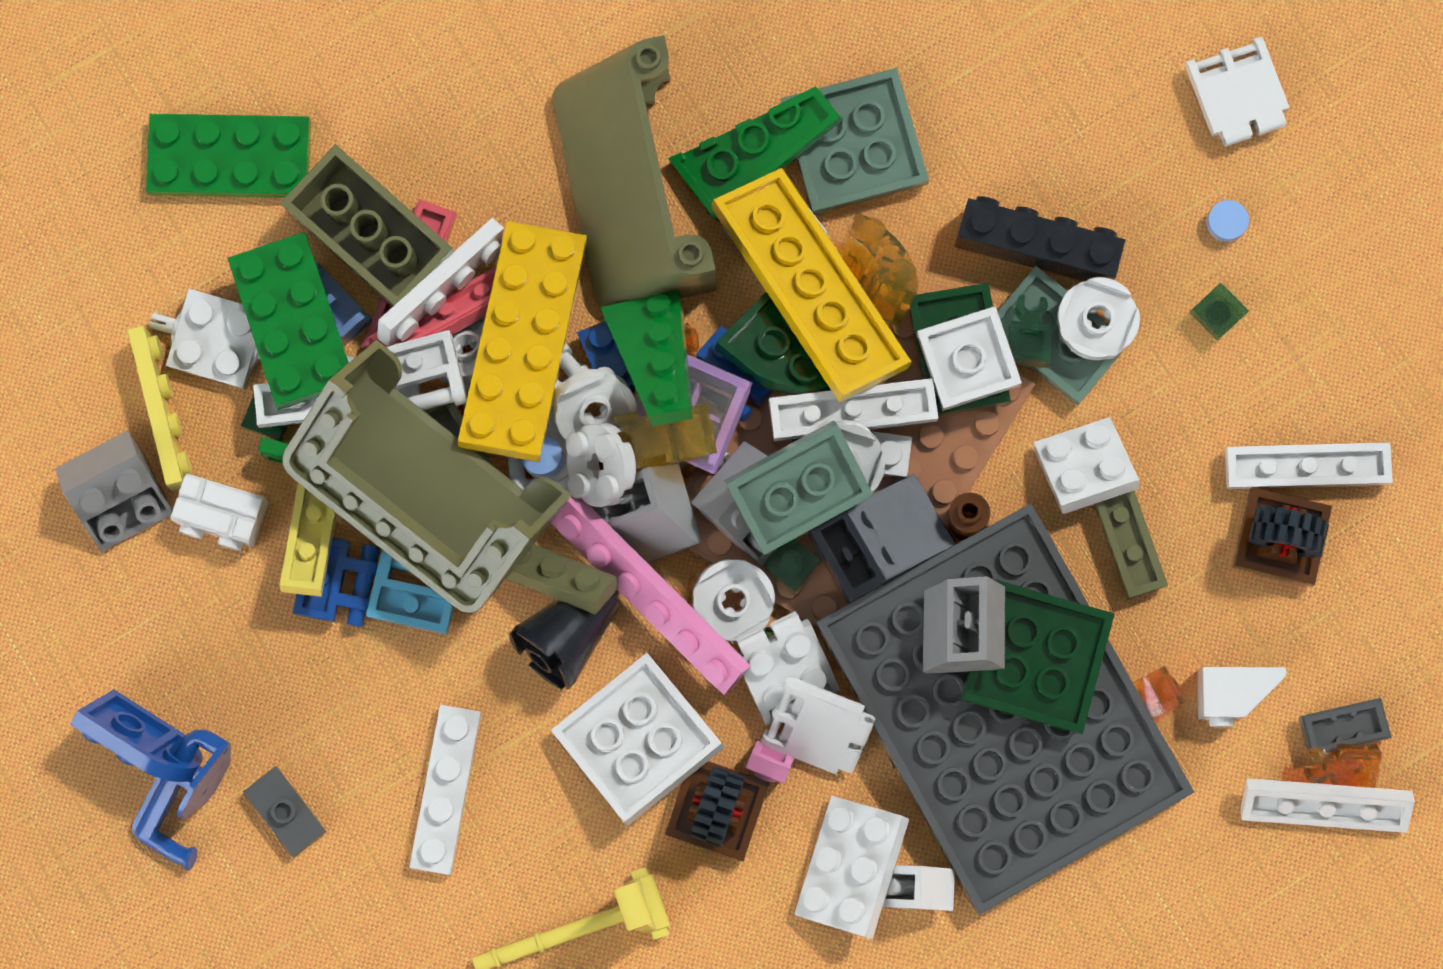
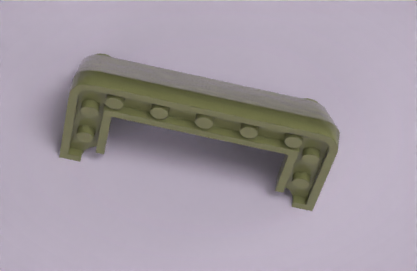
(620, 180)
(413, 487)

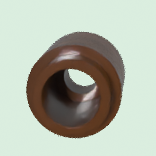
(962, 526)

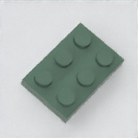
(1067, 371)
(798, 487)

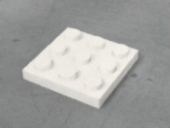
(637, 739)

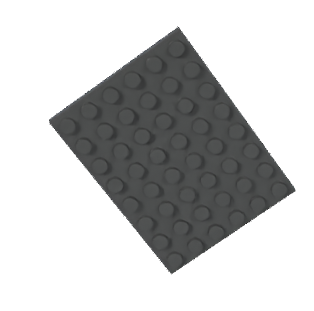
(994, 787)

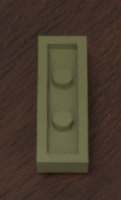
(1130, 545)
(564, 579)

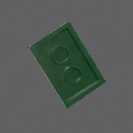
(945, 305)

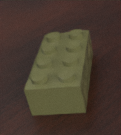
(365, 226)

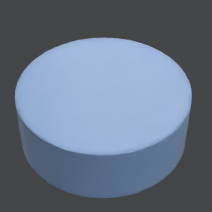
(1227, 221)
(551, 460)

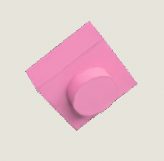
(769, 763)

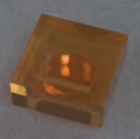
(1159, 691)

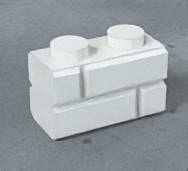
(219, 511)

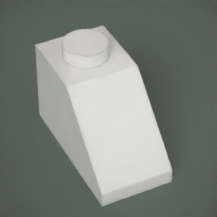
(1233, 692)
(921, 888)

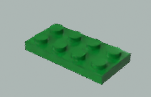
(227, 155)
(289, 318)

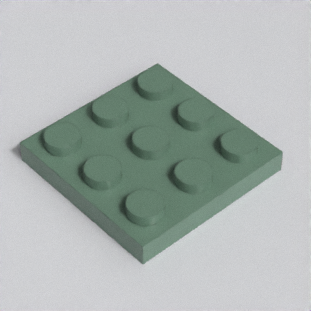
(868, 151)

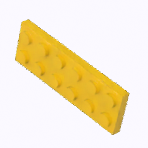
(811, 285)
(522, 341)

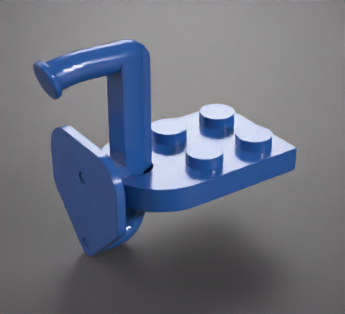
(163, 752)

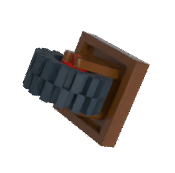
(1282, 536)
(718, 810)

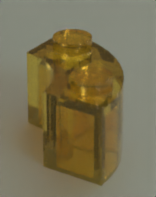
(880, 267)
(668, 442)

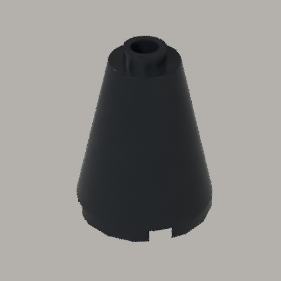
(562, 639)

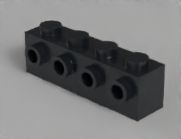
(1038, 241)

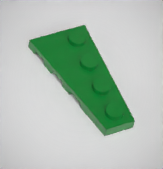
(756, 146)
(654, 351)

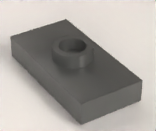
(1348, 724)
(285, 811)

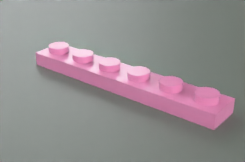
(651, 595)

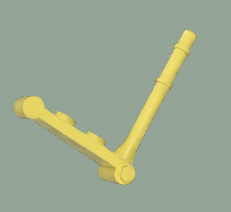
(638, 908)

